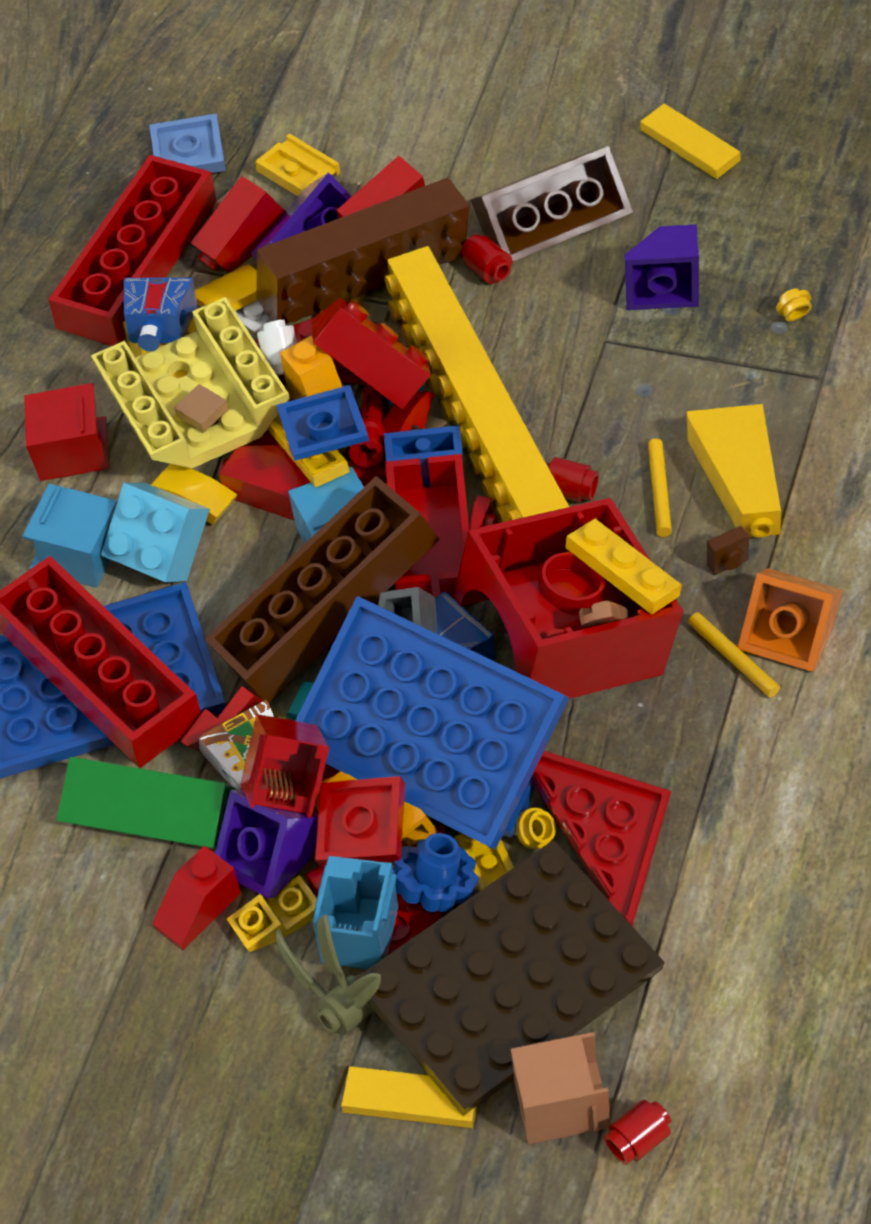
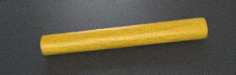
(659, 488)
(734, 655)

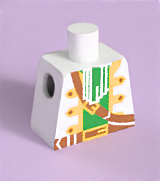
(229, 743)

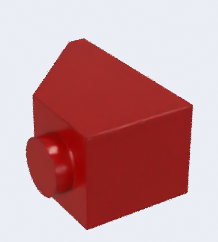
(196, 897)

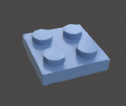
(190, 142)

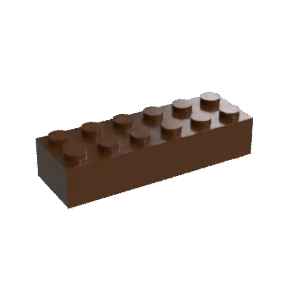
(352, 252)
(310, 595)

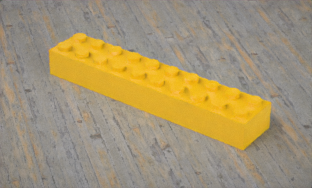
(470, 389)

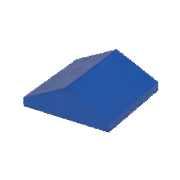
(322, 422)

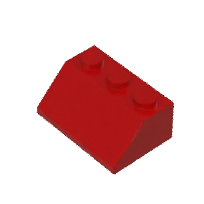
(370, 351)

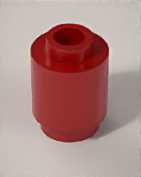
(486, 258)
(574, 479)
(638, 1131)

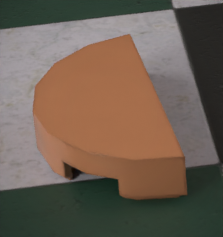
(602, 613)

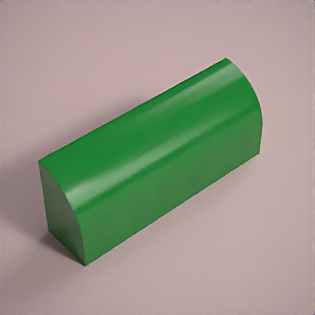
(143, 802)

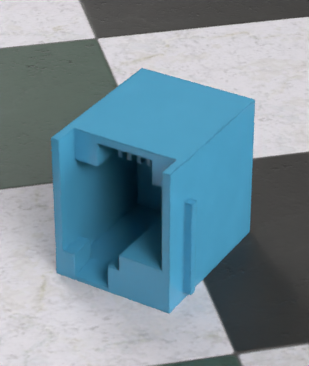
(316, 506)
(72, 531)
(359, 908)

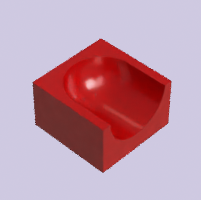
(540, 595)

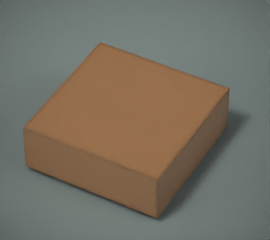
(201, 408)

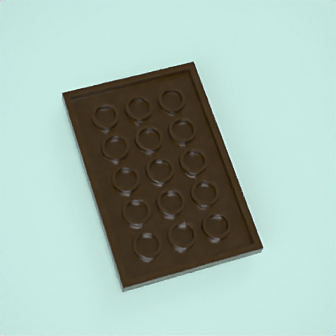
(509, 971)

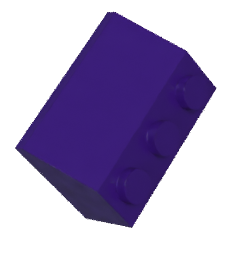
(311, 209)

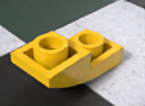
(196, 488)
(262, 917)

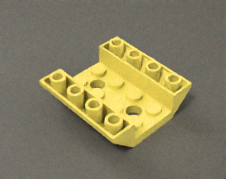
(215, 356)

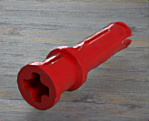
(372, 414)

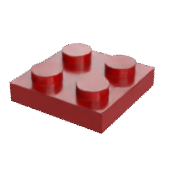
(361, 820)

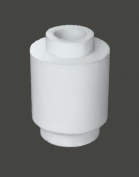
(274, 340)

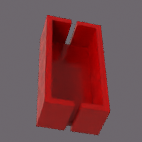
(446, 513)

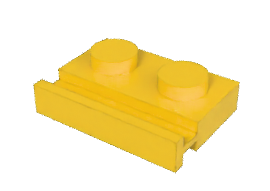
(295, 164)

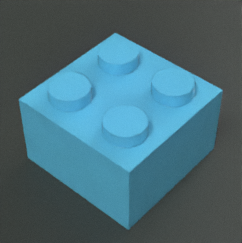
(155, 532)

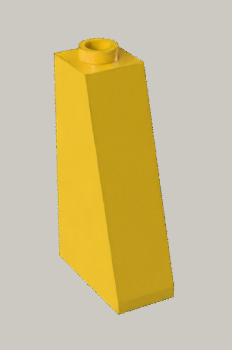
(739, 464)

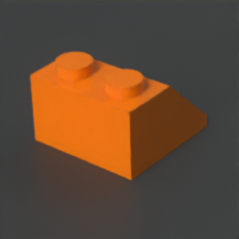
(789, 618)

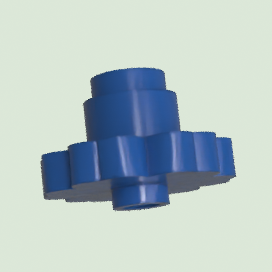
(435, 873)

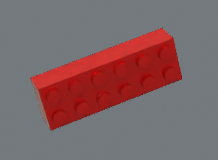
(135, 240)
(96, 662)

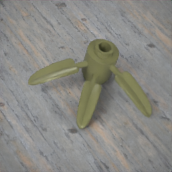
(346, 1003)

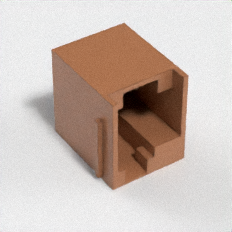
(560, 1088)

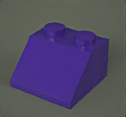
(664, 270)
(265, 843)

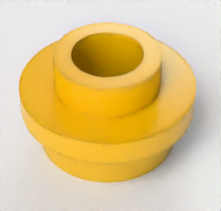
(794, 304)
(543, 828)

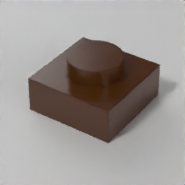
(728, 550)

